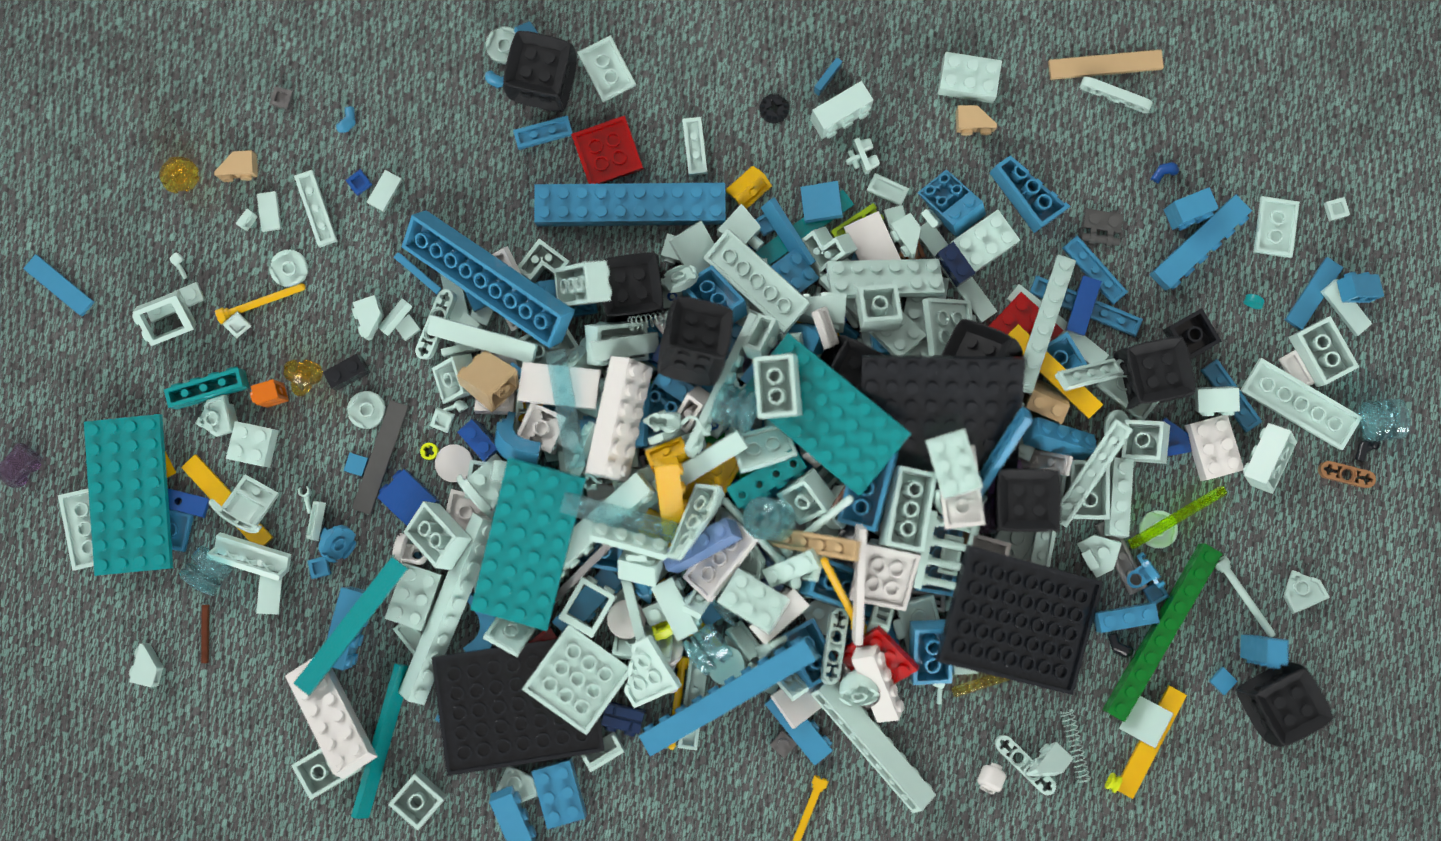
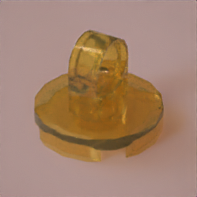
(179, 174)
(302, 373)

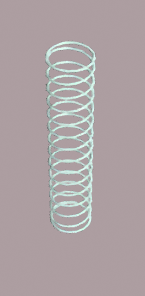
(632, 327)
(1072, 711)

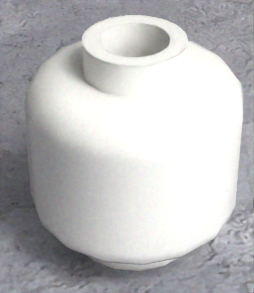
(991, 778)

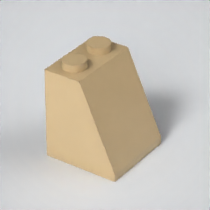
(489, 380)
(1046, 403)

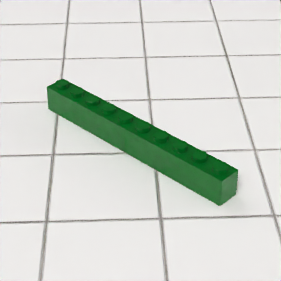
(1162, 633)

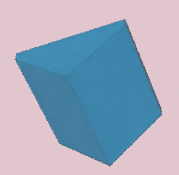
(1066, 352)

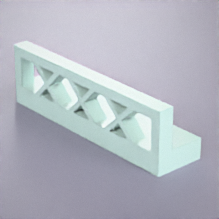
(250, 554)

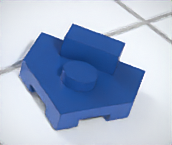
(1178, 440)

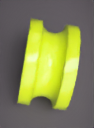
(427, 445)
(1113, 782)

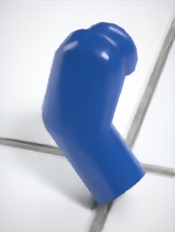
(1168, 168)

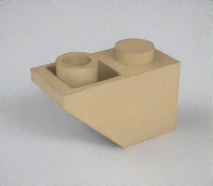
(973, 119)
(238, 165)

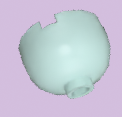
(858, 689)

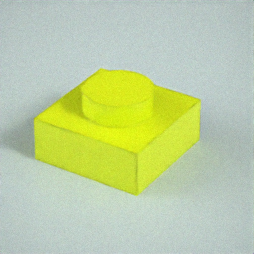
(661, 630)

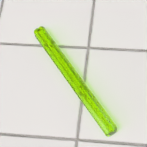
(1177, 517)

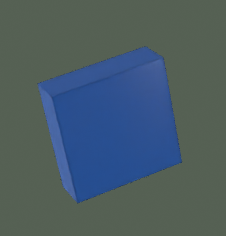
(358, 182)

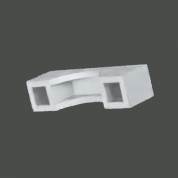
(871, 663)

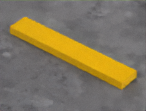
(1079, 397)
(217, 490)
(1143, 753)

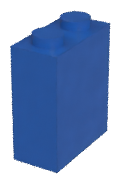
(479, 439)
(405, 495)

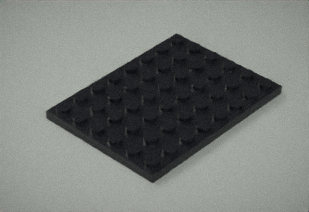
(945, 396)
(1019, 620)
(494, 722)

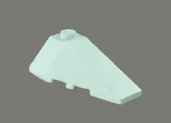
(835, 304)
(700, 510)

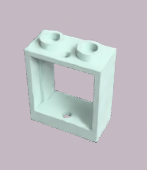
(181, 309)
(579, 624)

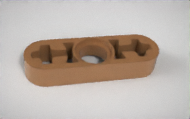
(1332, 476)

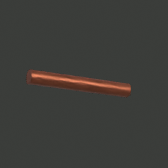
(205, 633)

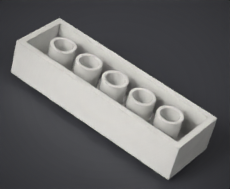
(619, 419)
(334, 724)

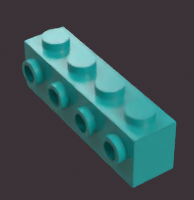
(201, 389)
(764, 479)

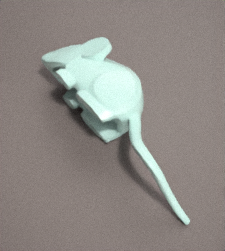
(670, 421)

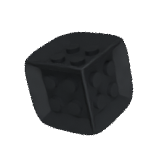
(540, 71)
(634, 287)
(980, 340)
(695, 341)
(847, 359)
(1157, 371)
(1028, 500)
(1285, 704)

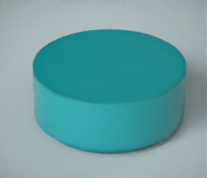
(1254, 301)

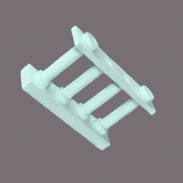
(927, 559)

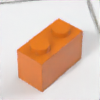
(269, 393)

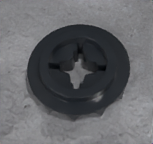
(769, 115)

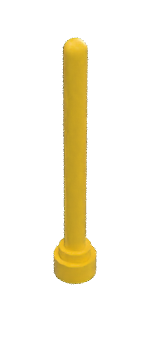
(224, 314)
(839, 589)
(681, 665)
(818, 786)

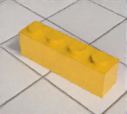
(670, 488)

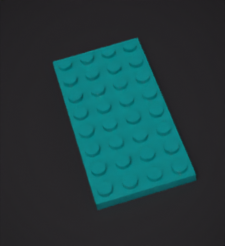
(838, 421)
(128, 494)
(526, 545)

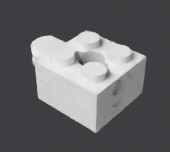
(541, 426)

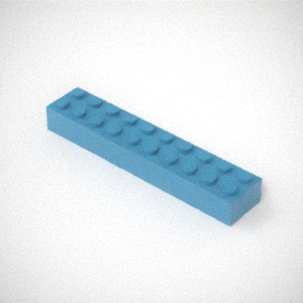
(629, 204)
(487, 278)

